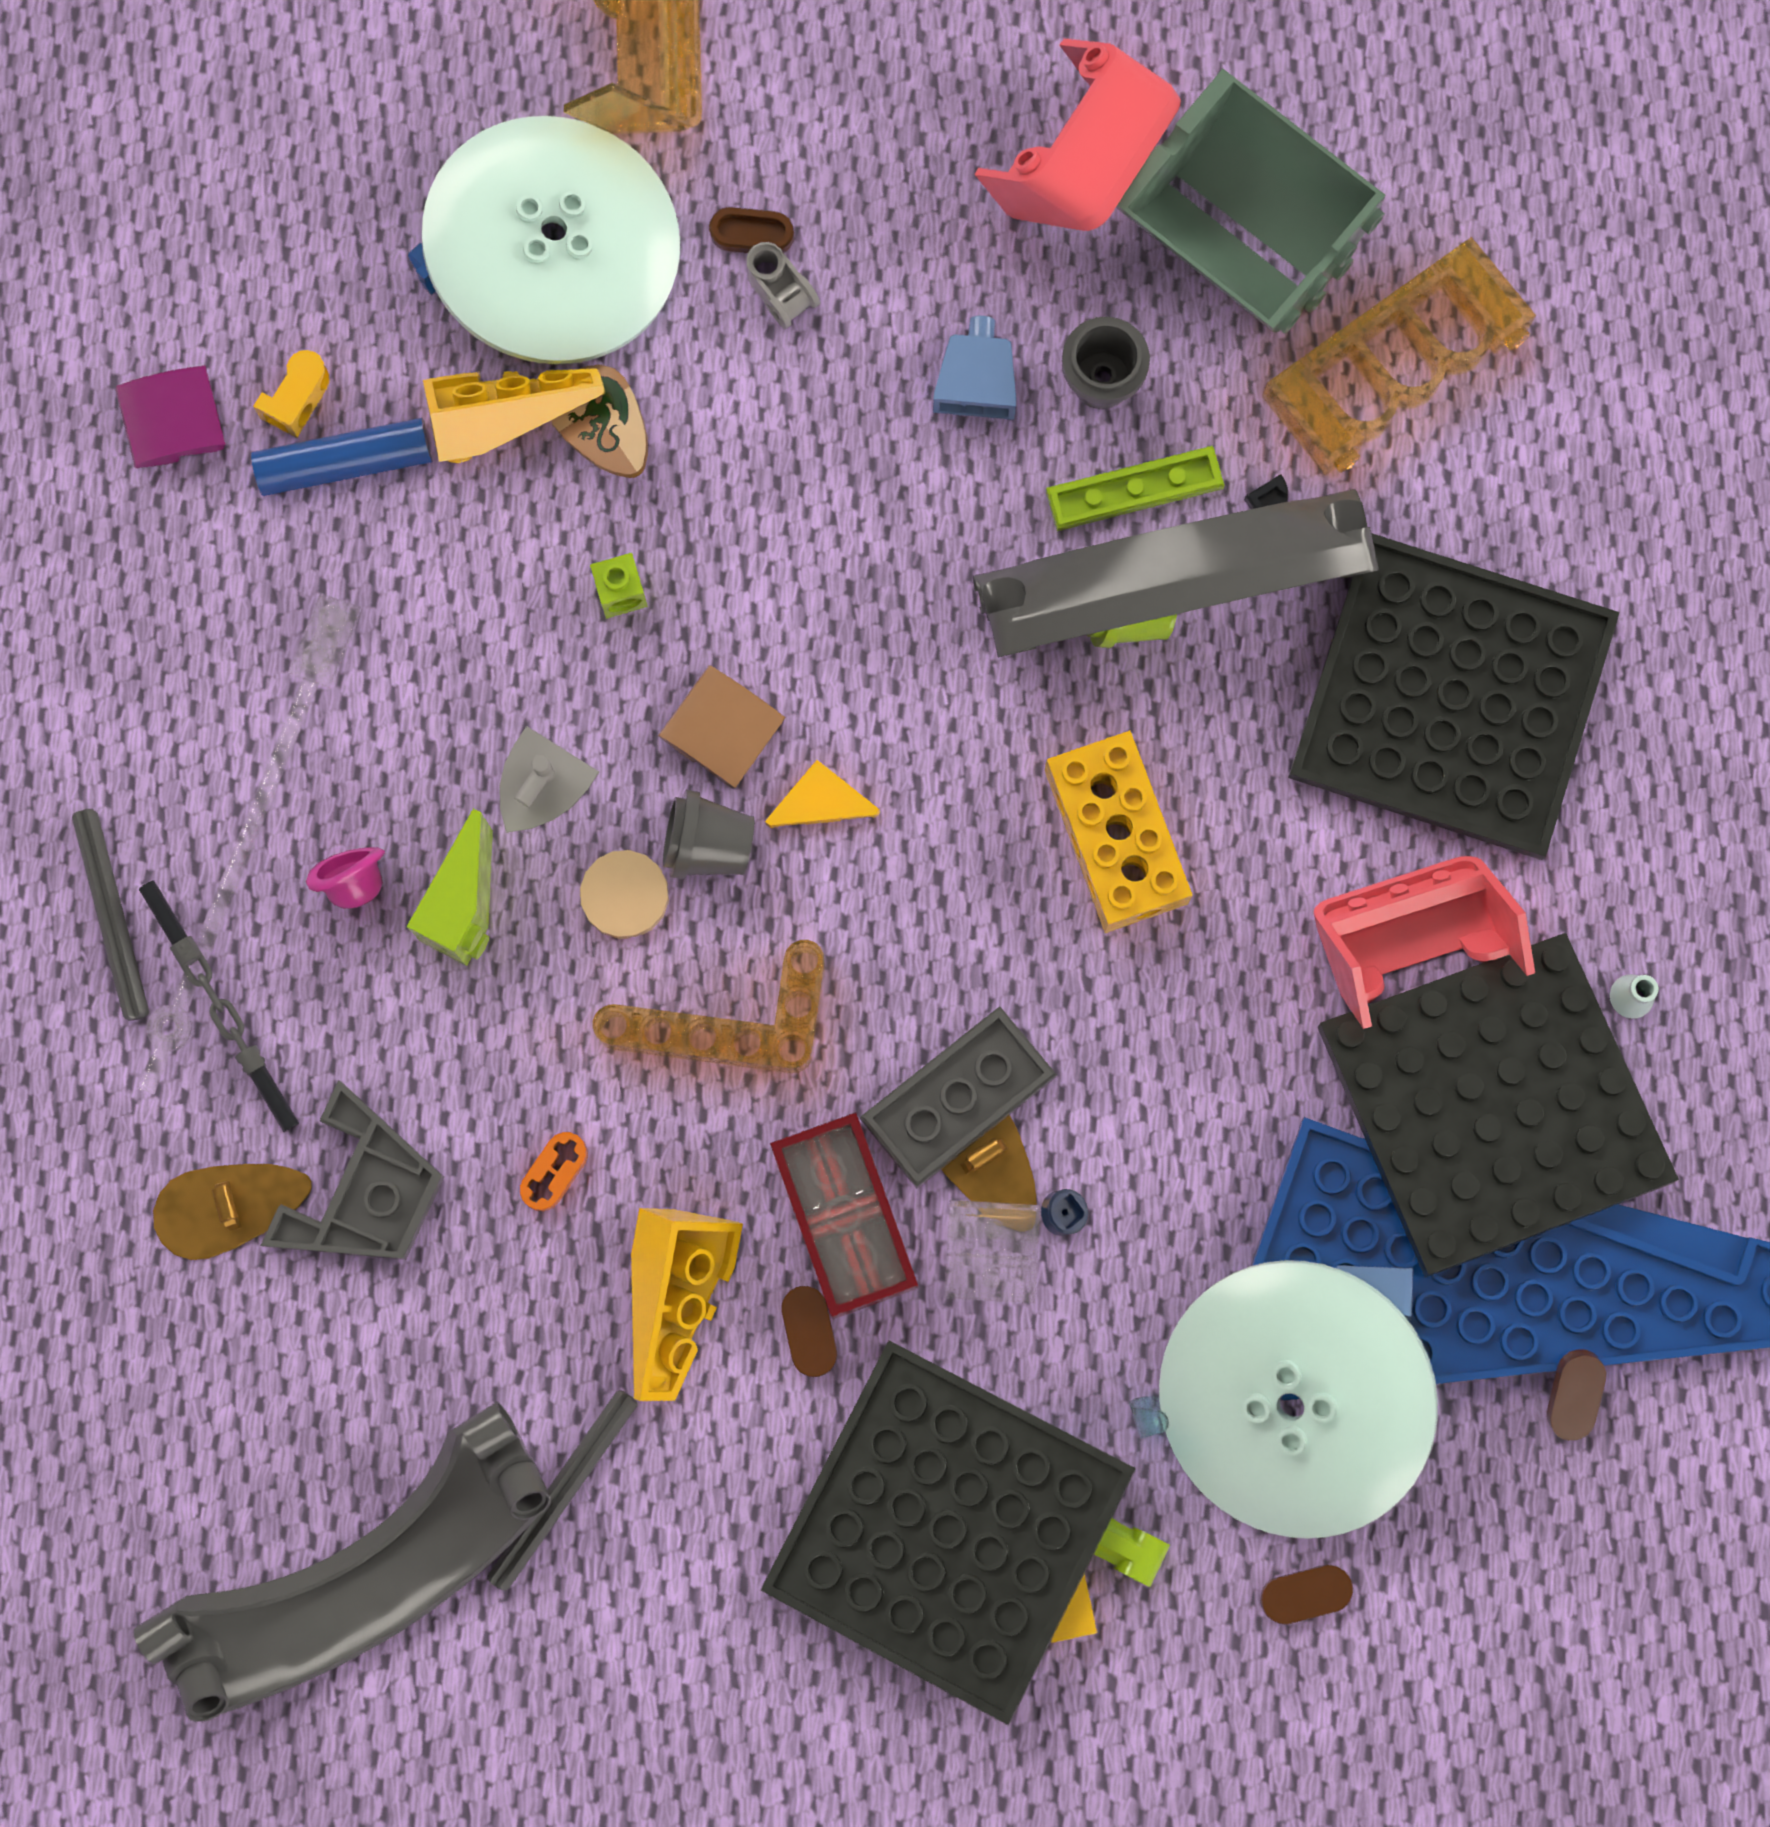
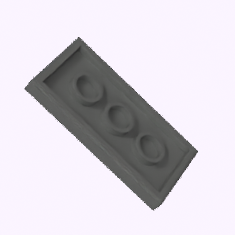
(958, 1097)

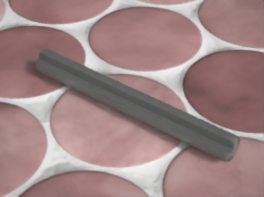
(110, 915)
(563, 1489)

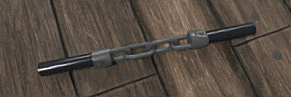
(188, 953)

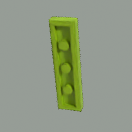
(1135, 488)

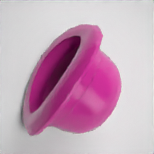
(348, 877)

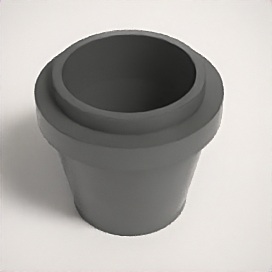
(1110, 347)
(706, 838)

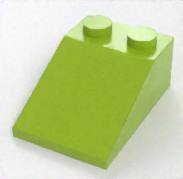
(457, 902)

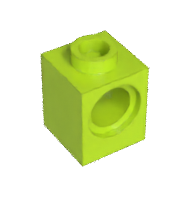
(618, 585)

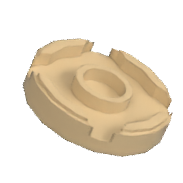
(624, 894)

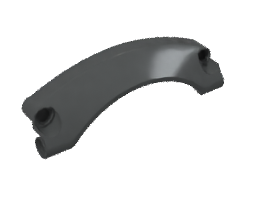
(1176, 570)
(283, 1632)

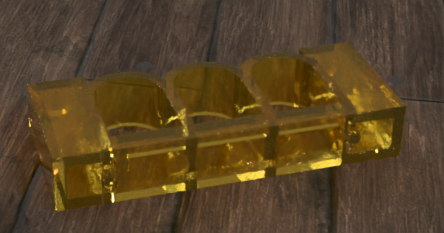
(1475, 289)

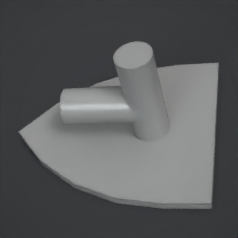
(540, 782)

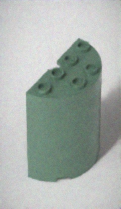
(1267, 181)

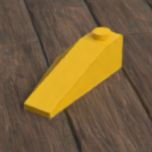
(479, 415)
(673, 1275)

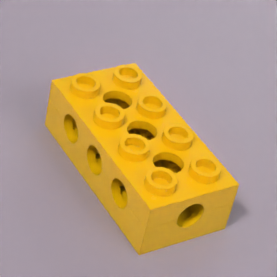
(1133, 806)

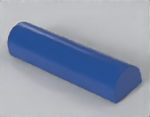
(341, 457)

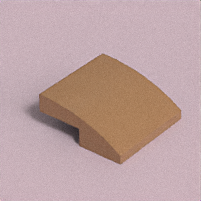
(721, 726)

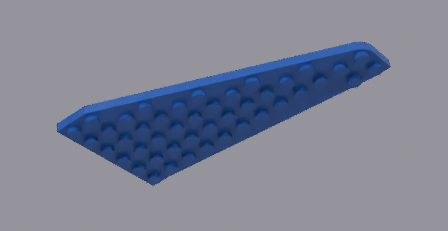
(1604, 1284)

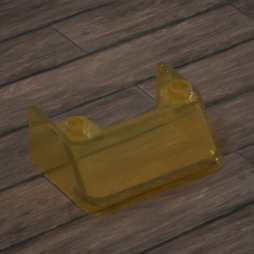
(655, 70)

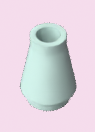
(1626, 999)

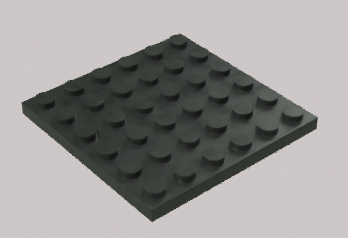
(1455, 697)
(1496, 1105)
(948, 1531)

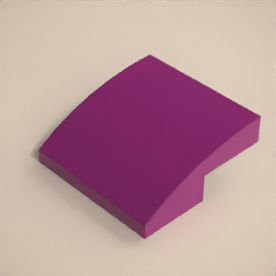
(170, 416)

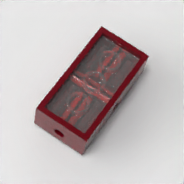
(844, 1215)

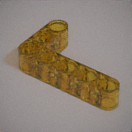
(729, 1031)

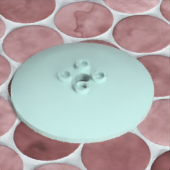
(540, 294)
(1349, 1362)

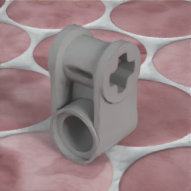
(785, 289)

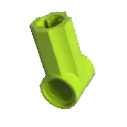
(1132, 1552)

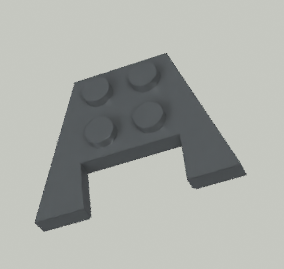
(378, 1197)

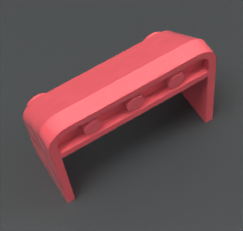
(1097, 150)
(1417, 920)

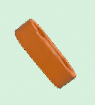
(544, 1165)

